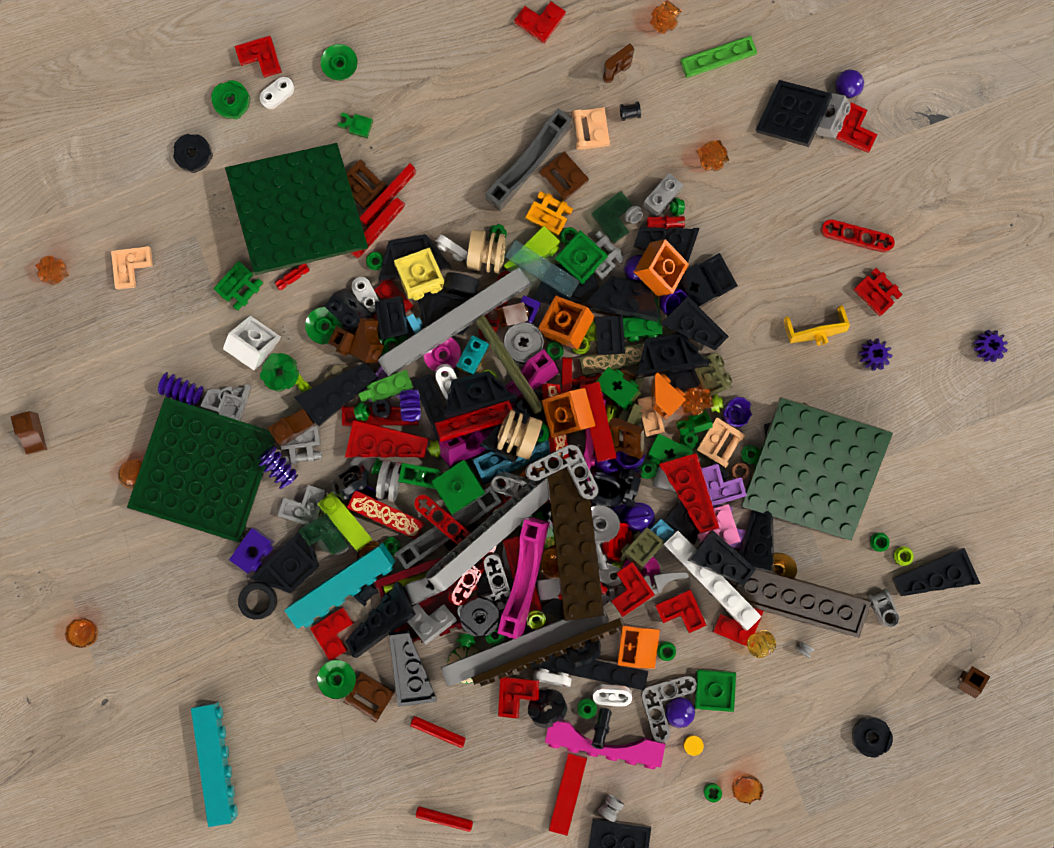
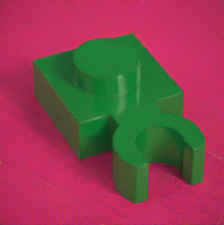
(358, 125)
(696, 423)

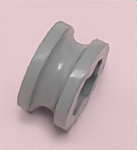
(804, 649)

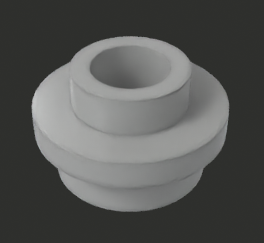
(633, 214)

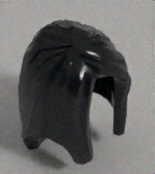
(609, 490)

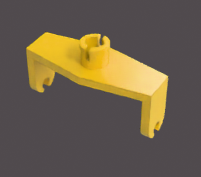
(818, 333)

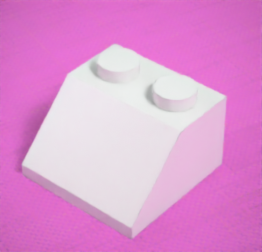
(251, 342)

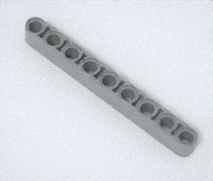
(454, 322)
(489, 534)
(517, 648)

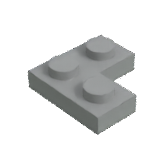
(305, 511)
(431, 626)

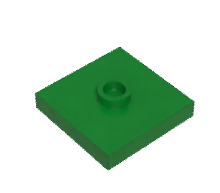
(581, 257)
(458, 487)
(715, 690)

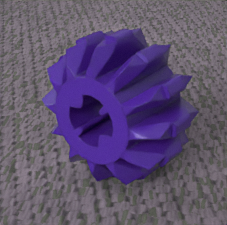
(992, 339)
(883, 354)
(410, 405)

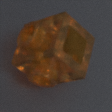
(665, 17)
(713, 155)
(51, 270)
(697, 401)

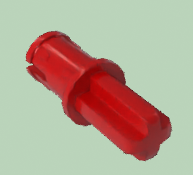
(665, 222)

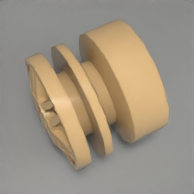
(486, 251)
(519, 434)

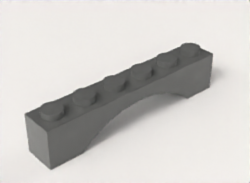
(547, 139)
(435, 538)

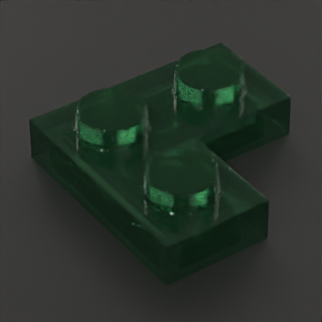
(608, 217)
(324, 530)

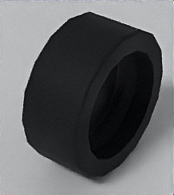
(242, 602)

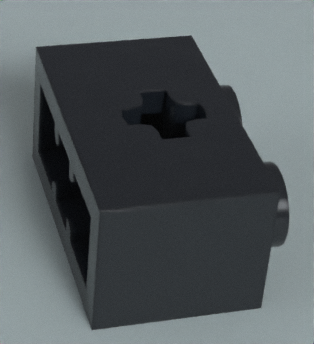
(706, 291)
(347, 309)

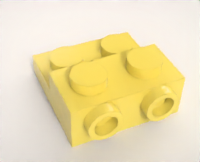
(419, 274)

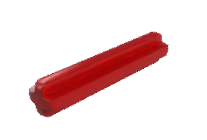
(438, 732)
(444, 819)

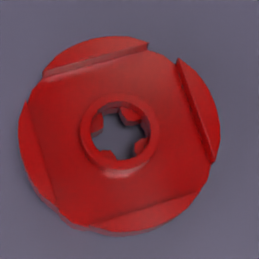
(612, 549)

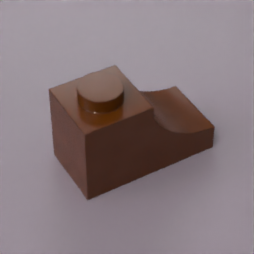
(366, 341)
(291, 427)
(29, 431)

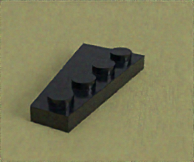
(491, 442)
(940, 574)

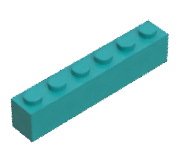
(339, 586)
(213, 764)

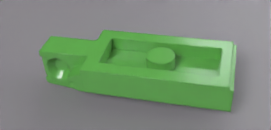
(387, 387)

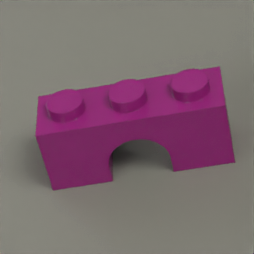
(457, 449)

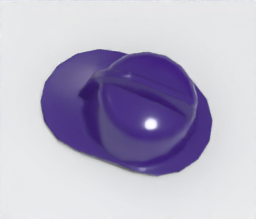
(637, 518)

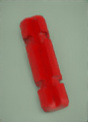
(292, 276)

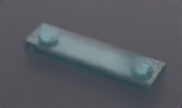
(542, 269)

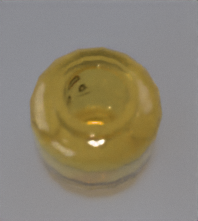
(761, 644)

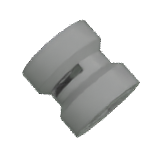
(608, 809)

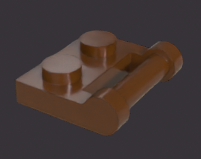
(619, 61)
(568, 171)
(361, 191)
(632, 437)
(374, 692)

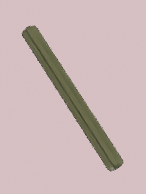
(509, 364)

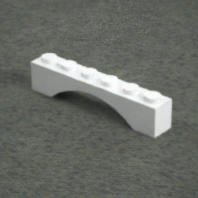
(714, 583)

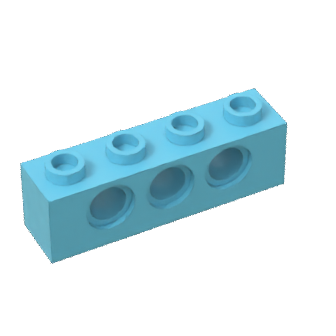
(491, 463)

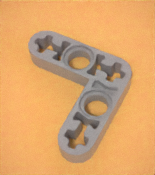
(571, 464)
(497, 590)
(661, 696)

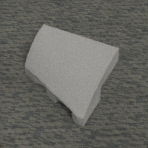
(227, 401)

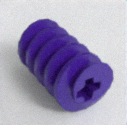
(179, 391)
(278, 467)

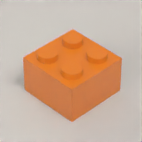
(661, 267)
(566, 322)
(568, 412)

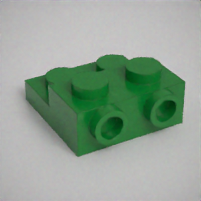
(640, 328)

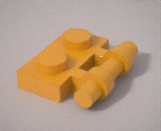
(543, 216)

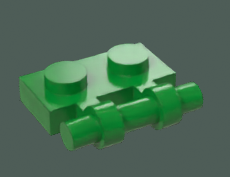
(234, 282)

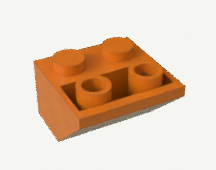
(664, 396)
(637, 647)

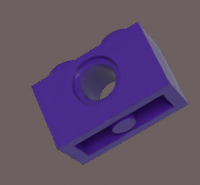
(242, 557)

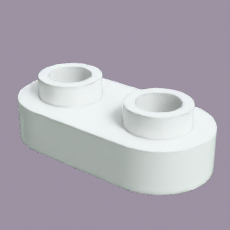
(278, 94)
(445, 244)
(365, 294)
(445, 380)
(605, 575)
(560, 679)
(613, 696)

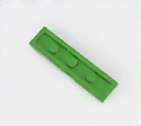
(718, 56)

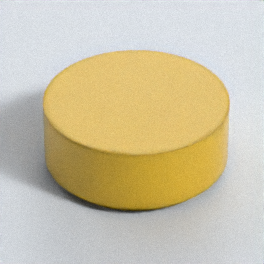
(693, 745)

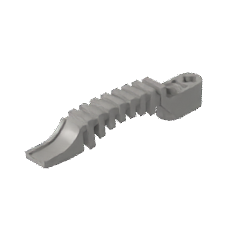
(550, 588)

